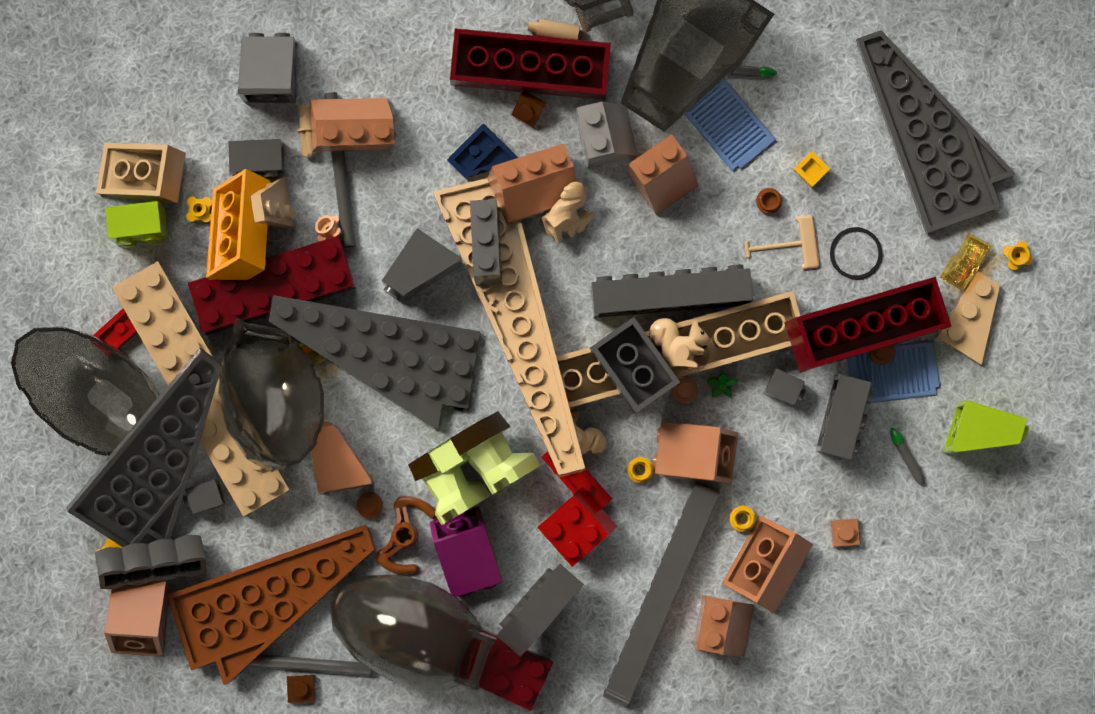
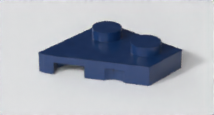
(480, 153)

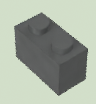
(259, 156)

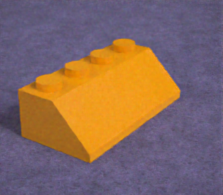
(235, 239)

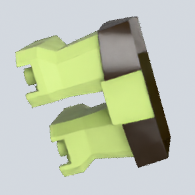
(488, 454)

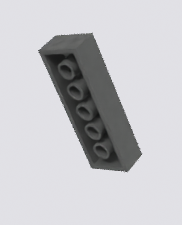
(671, 292)

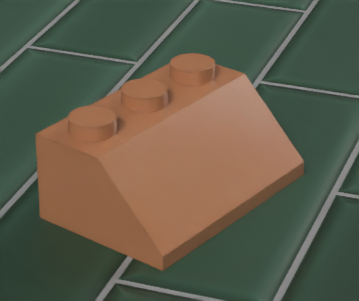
(351, 124)
(531, 182)
(767, 563)

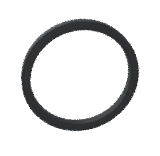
(878, 246)

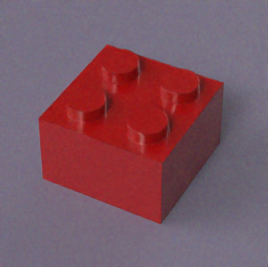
(577, 527)

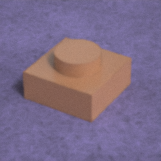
(845, 532)

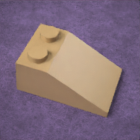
(141, 172)

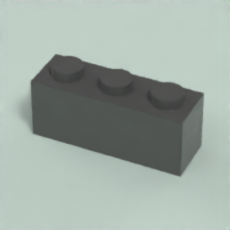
(485, 242)

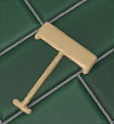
(808, 243)

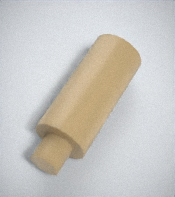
(554, 29)

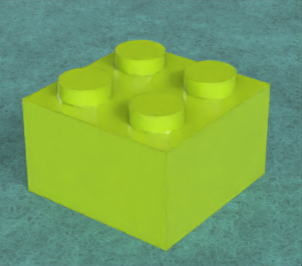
(137, 224)

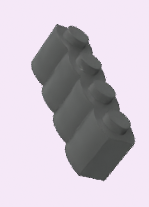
(148, 562)

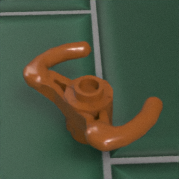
(403, 535)

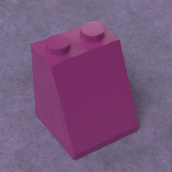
(465, 553)

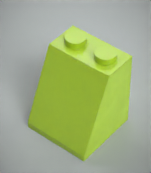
(983, 427)

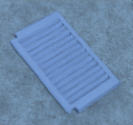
(730, 127)
(907, 376)

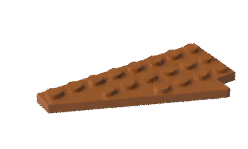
(249, 609)

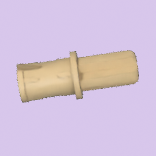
(305, 131)

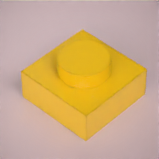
(811, 169)

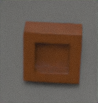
(528, 108)
(300, 688)

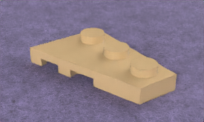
(273, 206)
(972, 318)

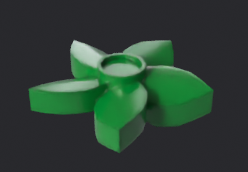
(721, 385)

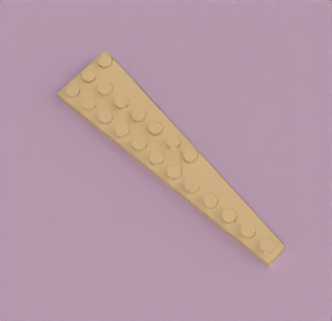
(519, 323)

